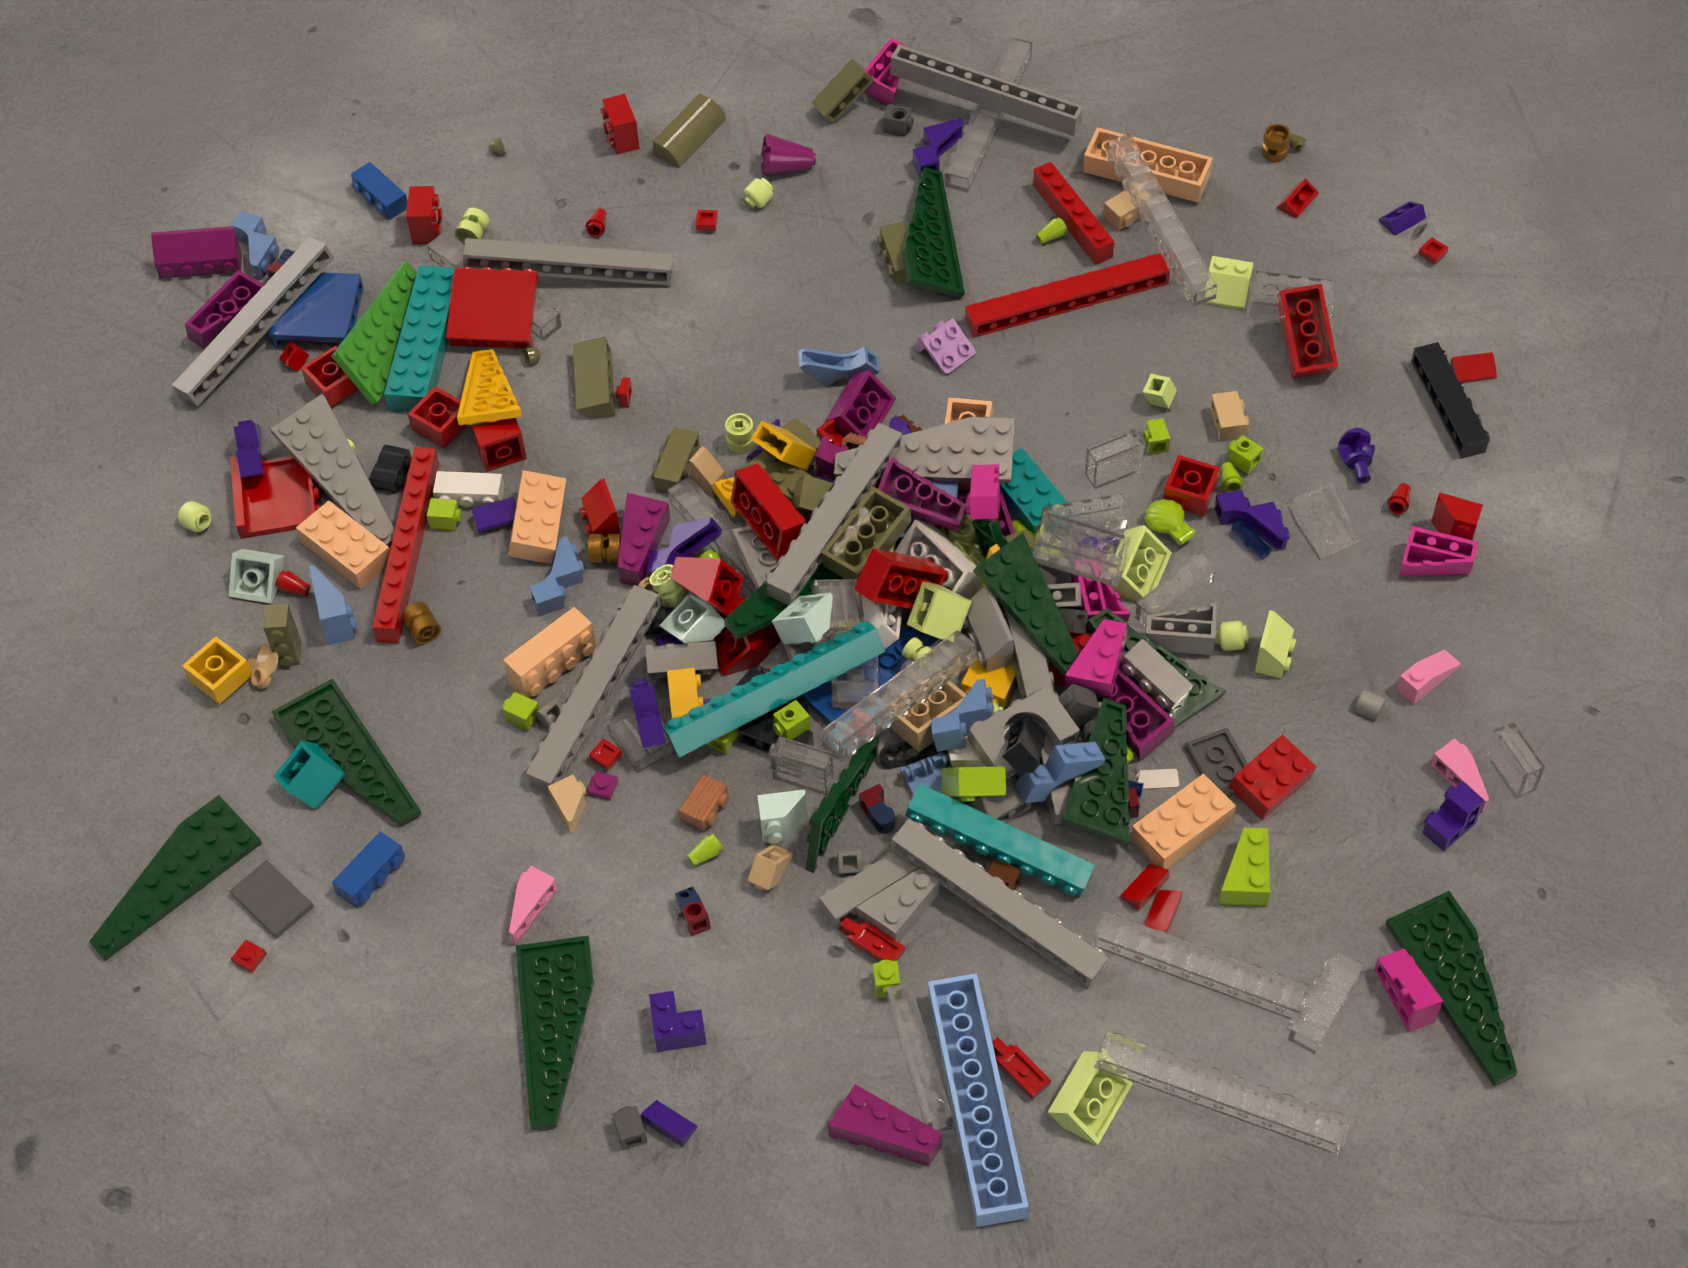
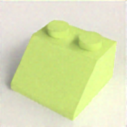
(1232, 281)
(1275, 646)

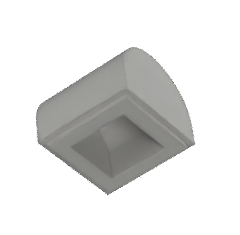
(1370, 705)
(549, 712)
(849, 860)

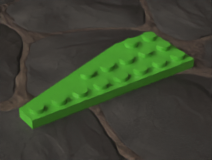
(372, 342)

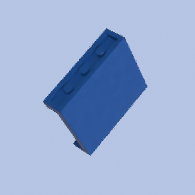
(322, 311)

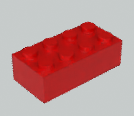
(1307, 331)
(766, 509)
(896, 577)

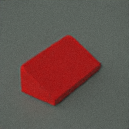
(1298, 198)
(1474, 367)
(1145, 886)
(1164, 910)

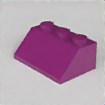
(861, 405)

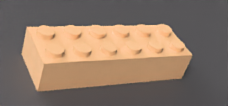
(1176, 170)

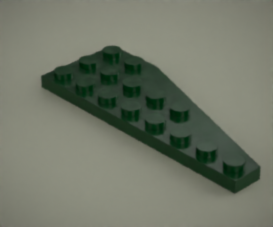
(330, 721)

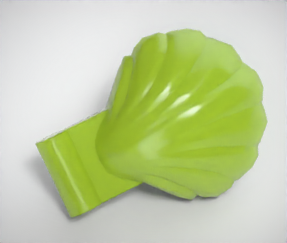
(1168, 518)

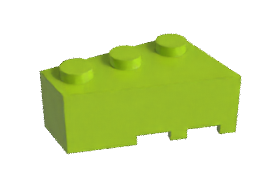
(968, 782)
(1249, 871)

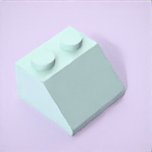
(254, 575)
(805, 619)
(693, 621)
(781, 814)

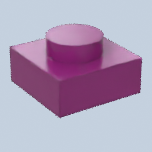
(603, 785)

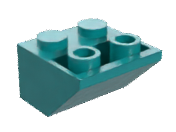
(309, 774)

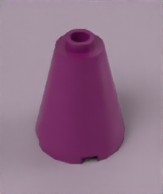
(784, 156)

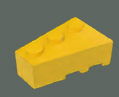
(684, 691)

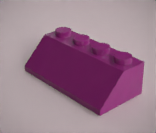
(196, 252)

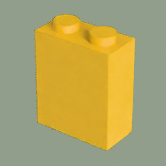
(784, 445)
(1000, 680)

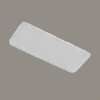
(1159, 778)

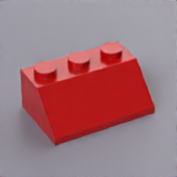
(739, 654)

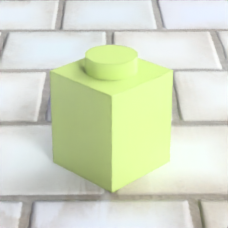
(1159, 391)

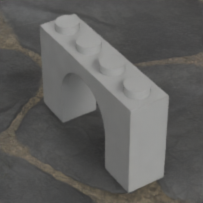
(1041, 707)

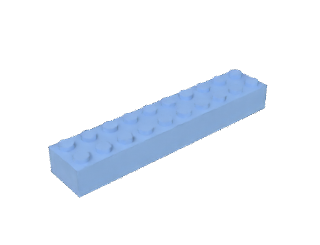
(977, 1101)

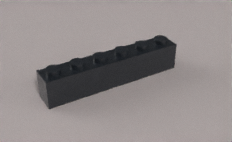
(1450, 400)

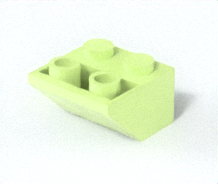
(938, 611)

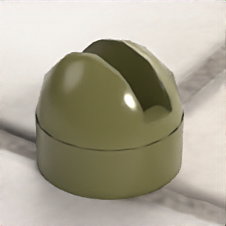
(1296, 142)
(497, 147)
(531, 355)

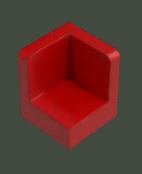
(829, 431)

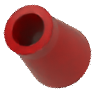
(596, 224)
(1399, 500)
(291, 583)

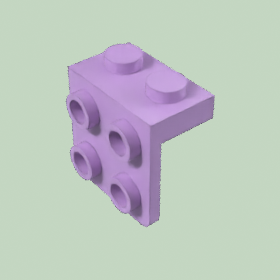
(946, 345)

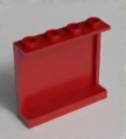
(492, 308)
(274, 499)

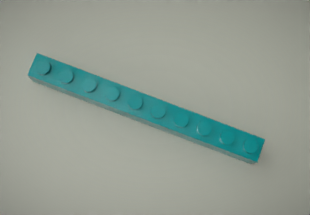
(773, 688)

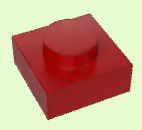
(706, 220)
(1433, 250)
(624, 392)
(605, 754)
(248, 956)

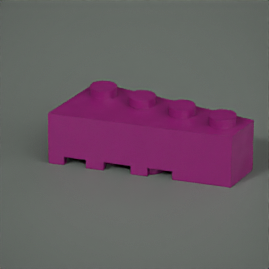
(221, 308)
(923, 497)
(641, 532)
(1146, 721)
(884, 1127)

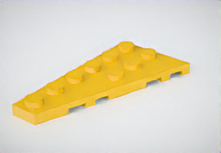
(486, 392)

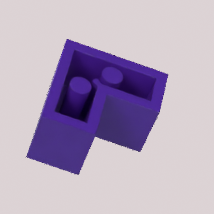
(1455, 817)
(675, 1029)

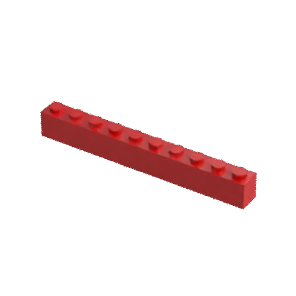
(1067, 295)
(406, 545)

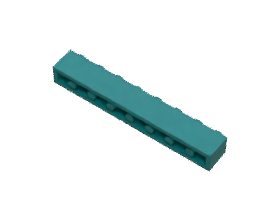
(999, 840)

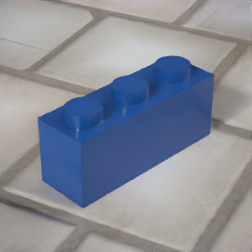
(379, 191)
(368, 869)

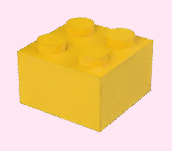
(217, 670)

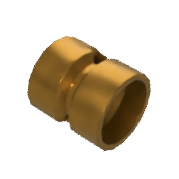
(1276, 142)
(604, 548)
(421, 622)

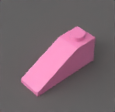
(1426, 675)
(1458, 765)
(531, 897)

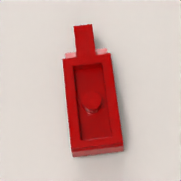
(872, 940)
(1020, 1068)

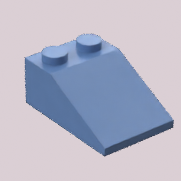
(333, 611)

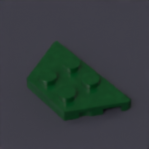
(988, 534)

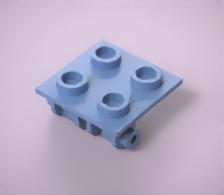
(926, 772)

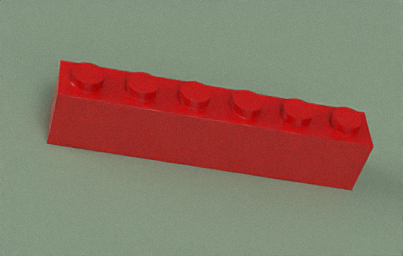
(1073, 212)

